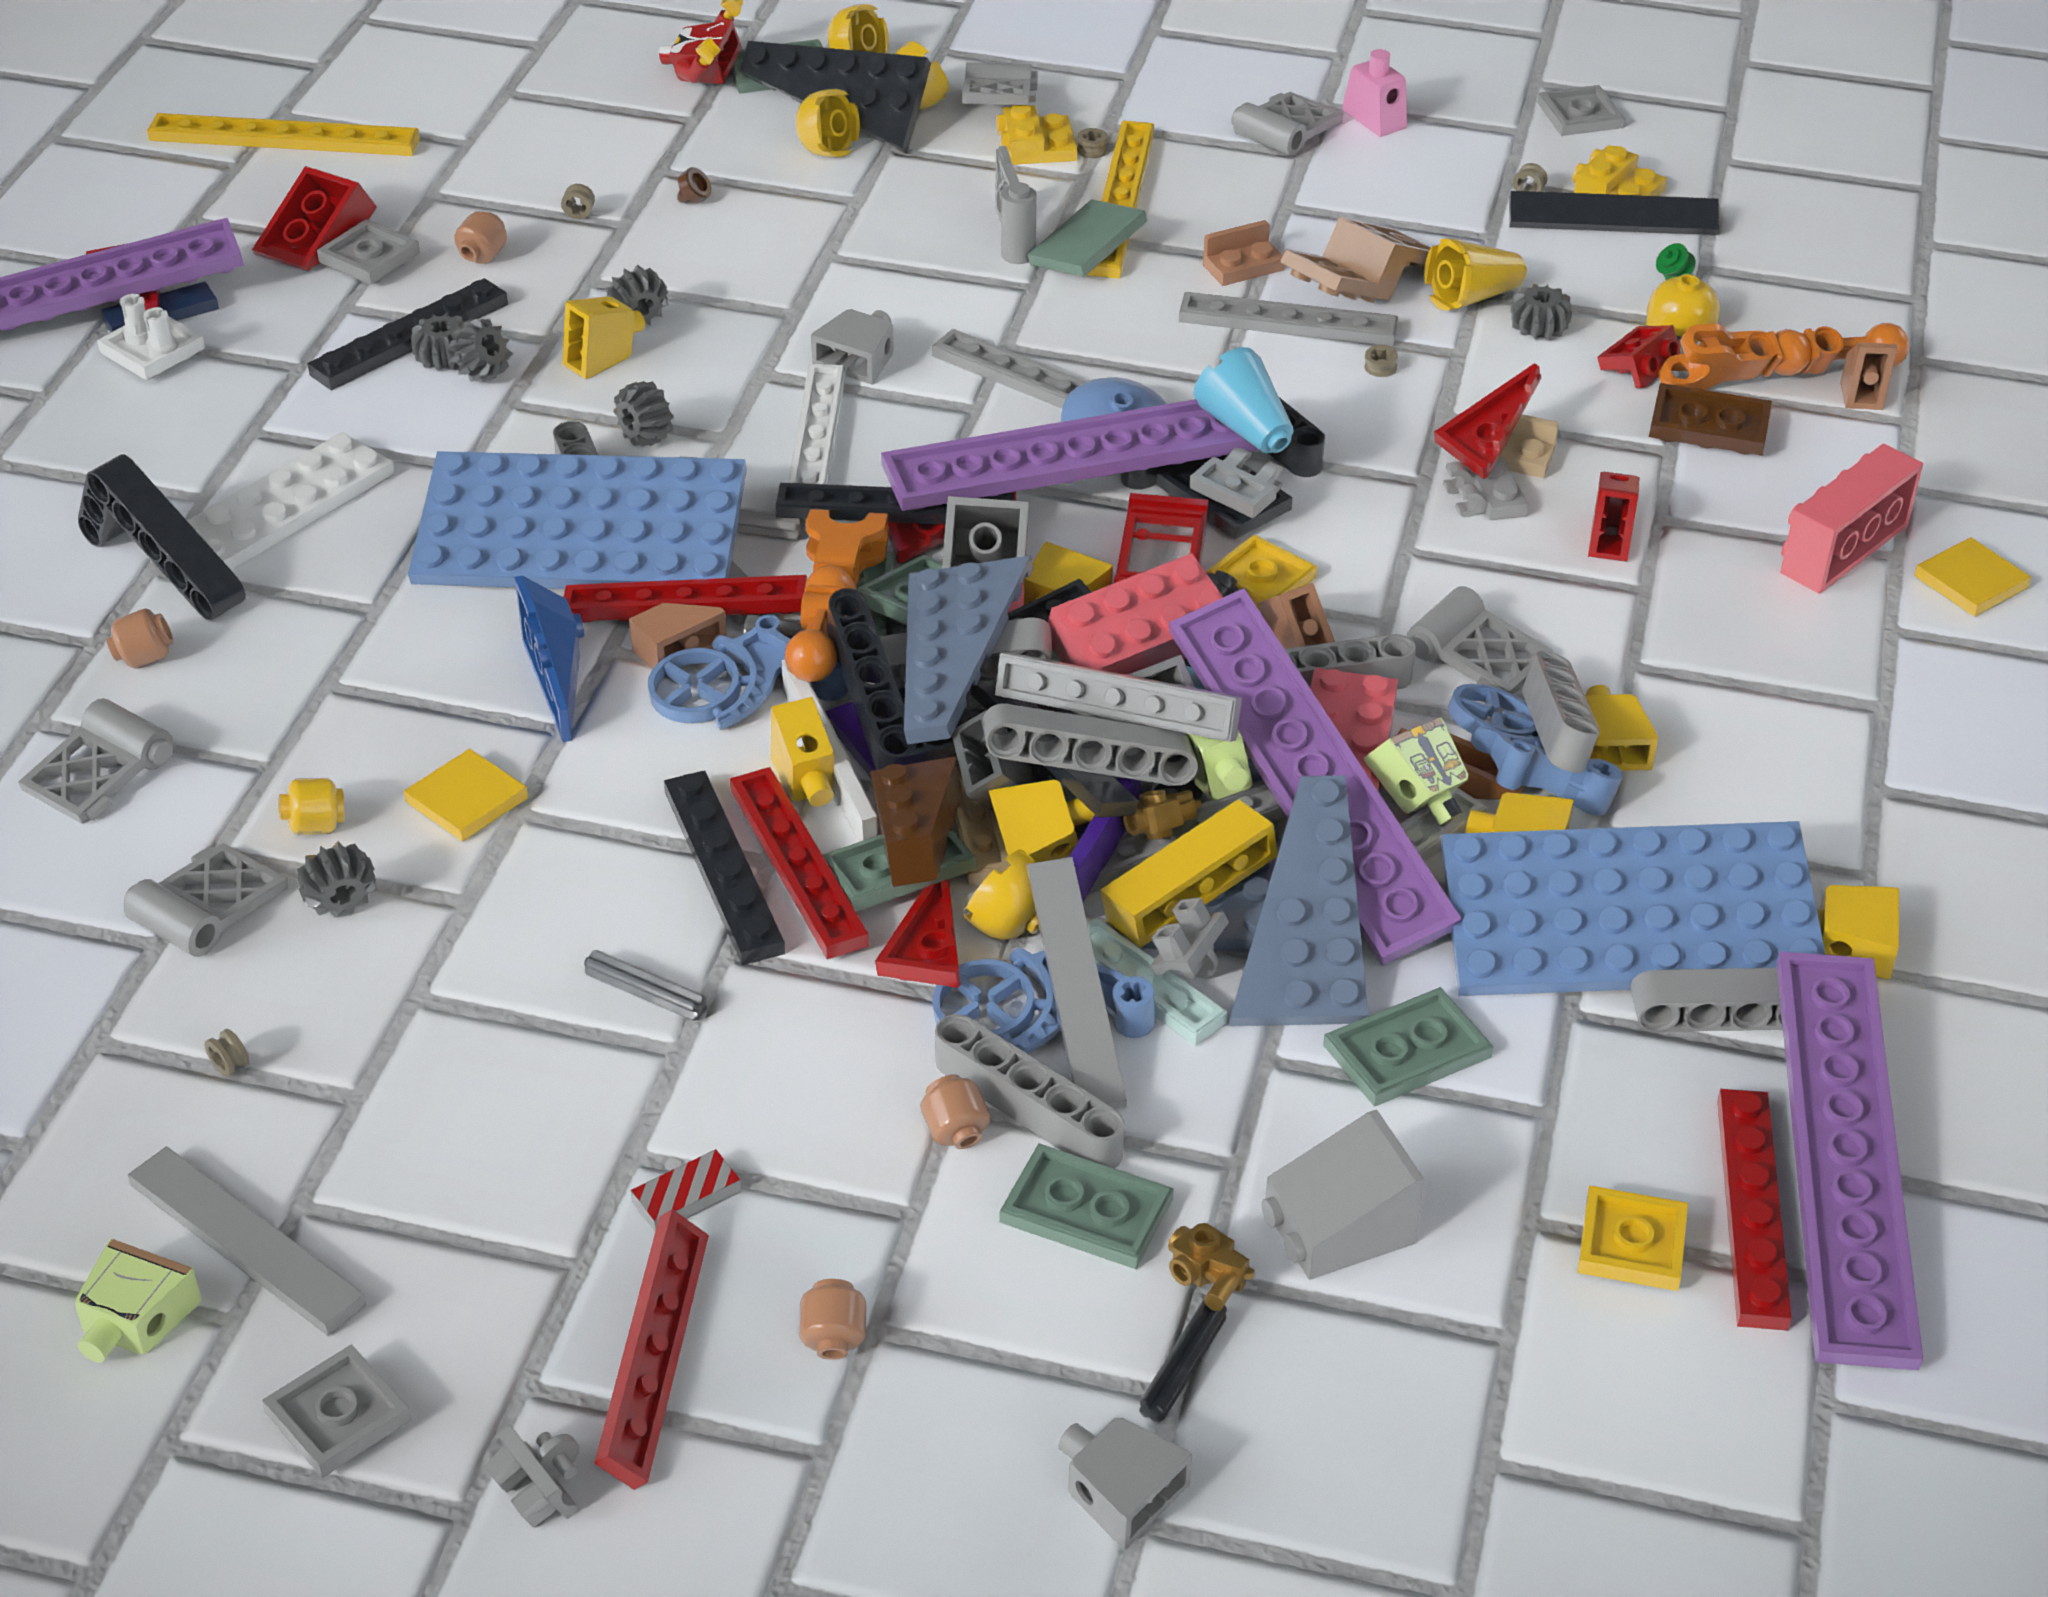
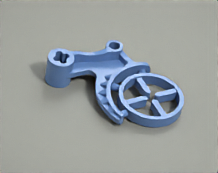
(757, 652)
(1521, 753)
(1126, 999)

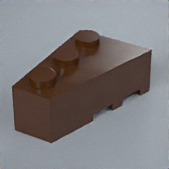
(915, 816)

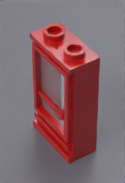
(1160, 532)

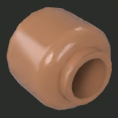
(480, 237)
(140, 638)
(955, 1111)
(832, 1318)

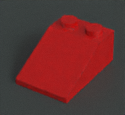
(311, 216)

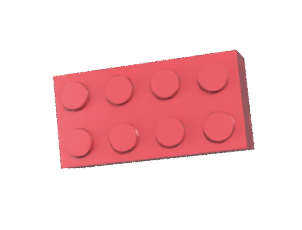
(1850, 517)
(1128, 621)
(1359, 709)

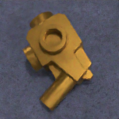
(1160, 813)
(1208, 1257)

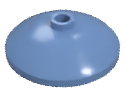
(1107, 397)

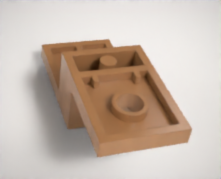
(1359, 260)

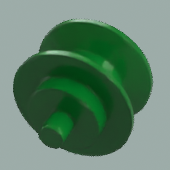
(1675, 261)

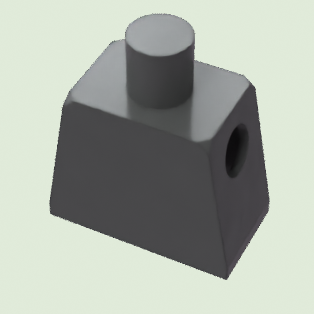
(981, 769)

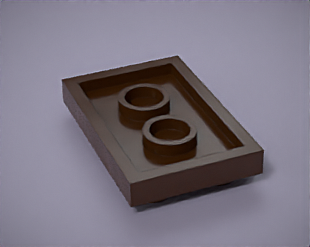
(1710, 419)

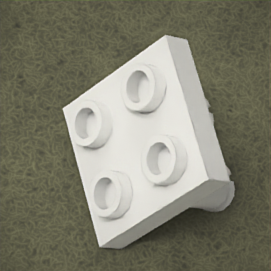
(149, 339)

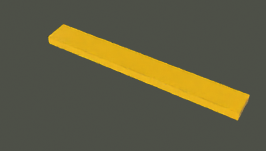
(283, 134)
(1125, 183)

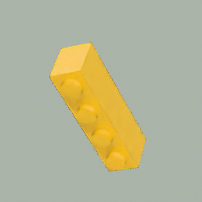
(1193, 866)

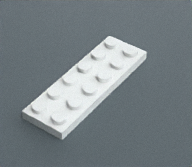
(290, 498)

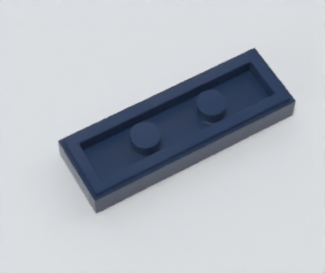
(178, 303)

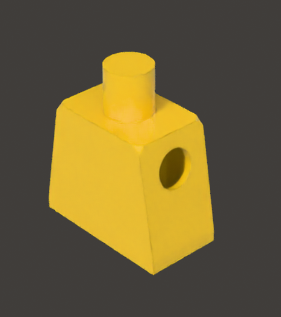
(598, 334)
(1060, 566)
(1625, 730)
(807, 769)
(1523, 813)
(1039, 819)
(1861, 924)

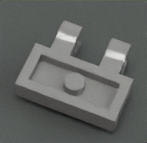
(1234, 485)
(1495, 495)

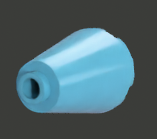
(1245, 400)

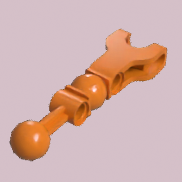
(1748, 354)
(839, 557)

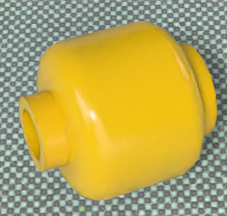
(312, 806)

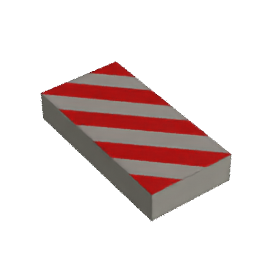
(687, 1188)

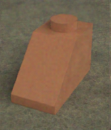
(1867, 375)
(1297, 618)
(673, 629)

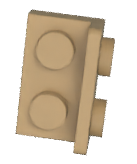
(1531, 446)

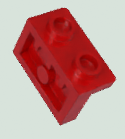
(1641, 353)

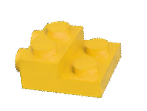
(1035, 138)
(1616, 173)

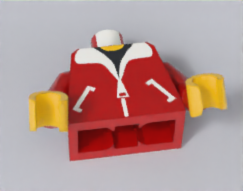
(706, 50)

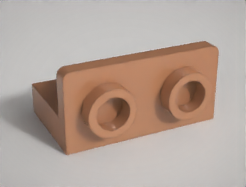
(1241, 253)

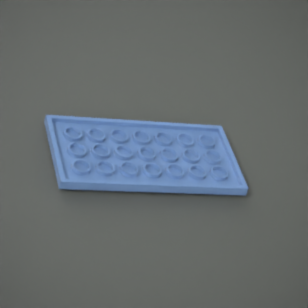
(576, 519)
(1624, 901)

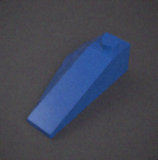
(552, 645)

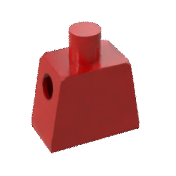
(1615, 508)

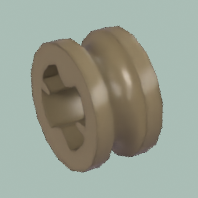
(1092, 143)
(1536, 172)
(569, 204)
(1381, 361)
(226, 1052)

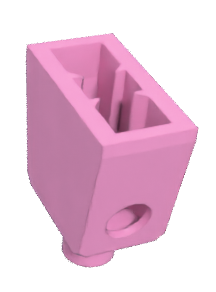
(1377, 95)

